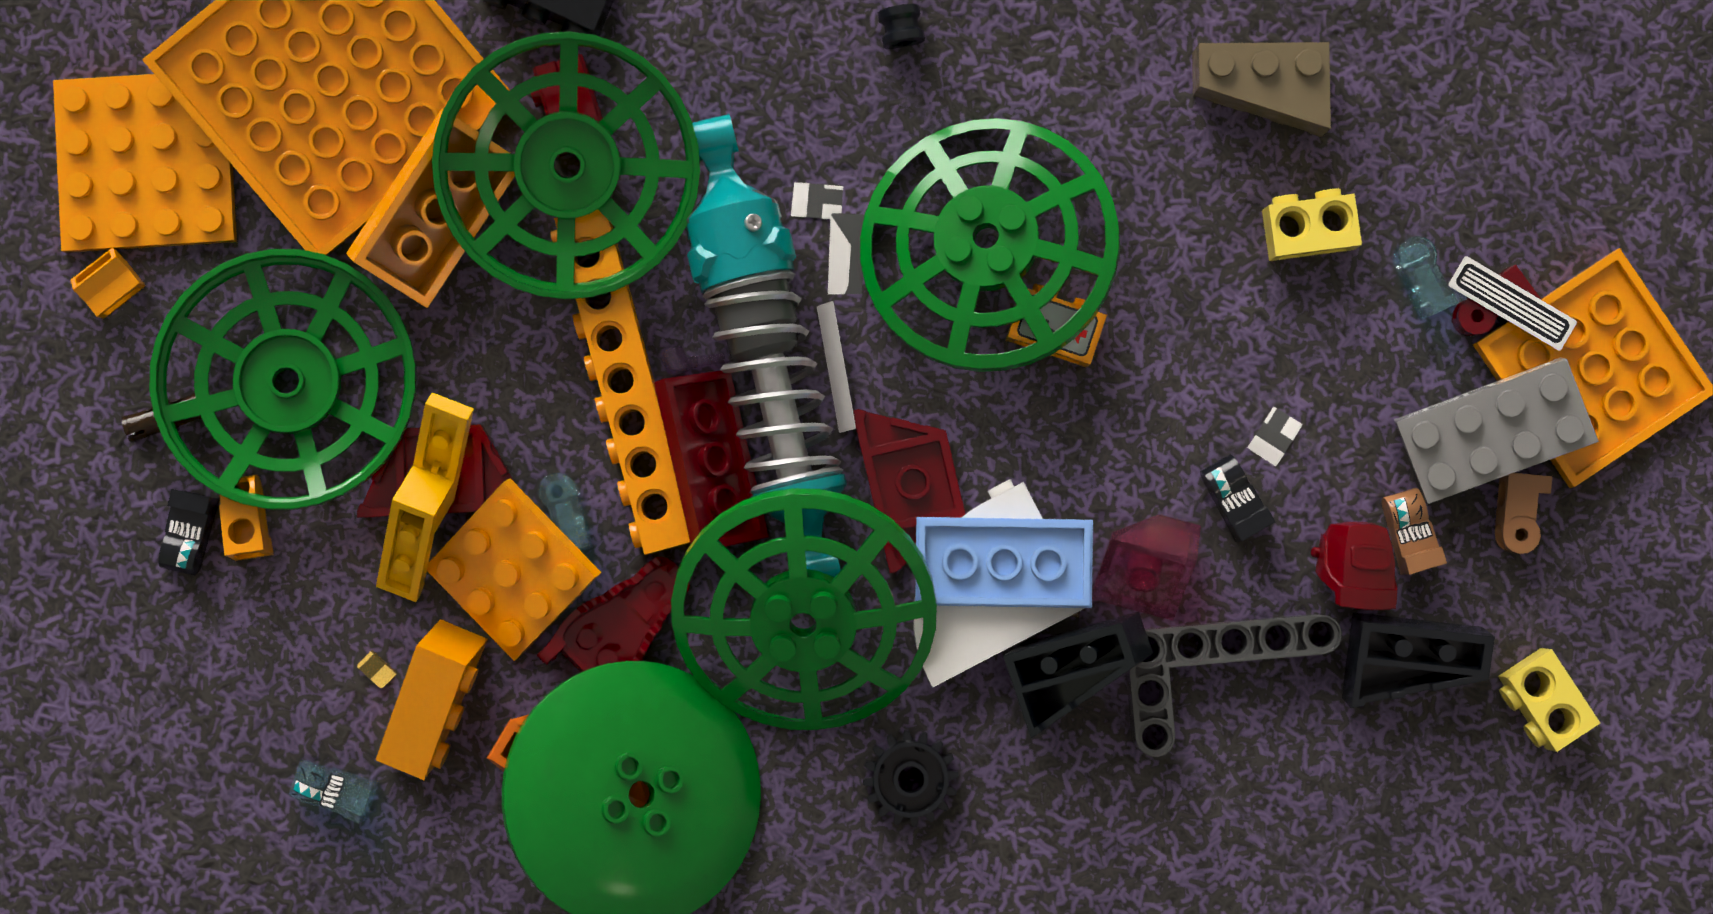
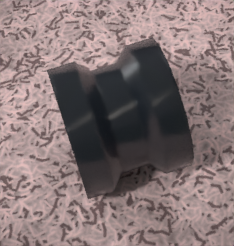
(901, 26)

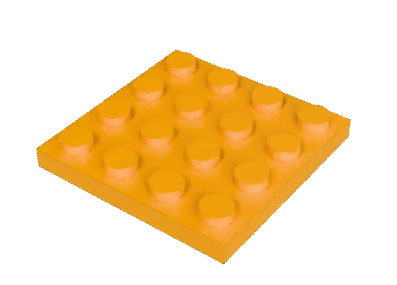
(136, 168)
(1622, 356)

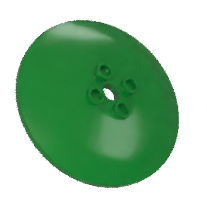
(573, 778)

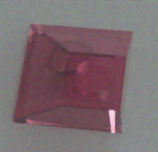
(1148, 565)

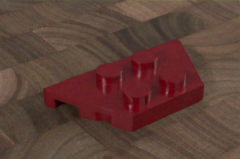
(907, 473)
(479, 475)

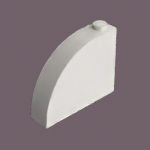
(976, 633)

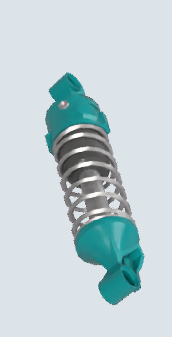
(744, 270)

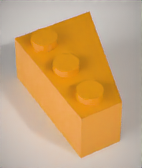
(431, 699)

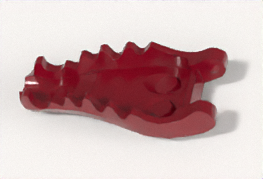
(618, 622)

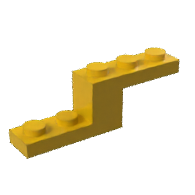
(424, 497)

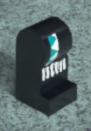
(1236, 498)
(187, 531)

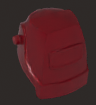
(1358, 565)

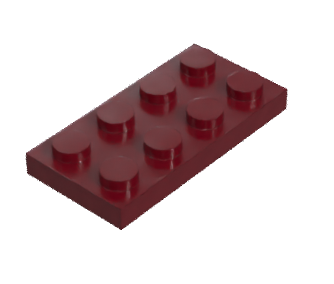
(707, 452)

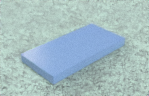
(1008, 561)

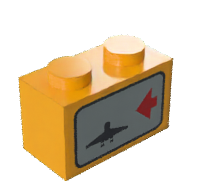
(1057, 313)

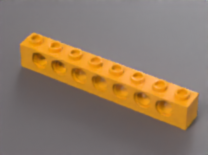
(612, 407)

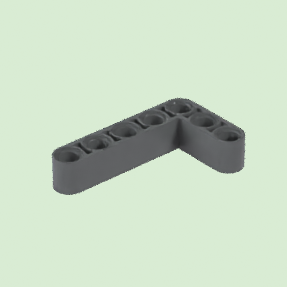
(1211, 652)

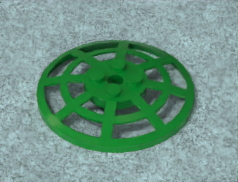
(546, 188)
(998, 265)
(263, 361)
(809, 593)

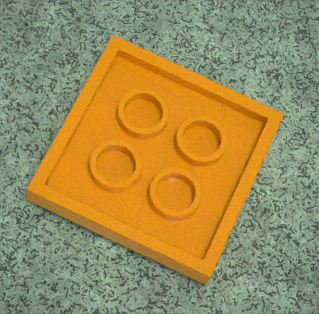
(512, 569)

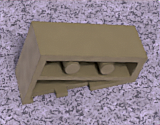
(1268, 80)

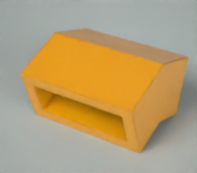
(107, 283)

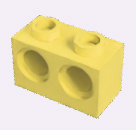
(1312, 235)
(1555, 692)

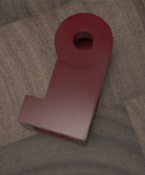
(1474, 319)

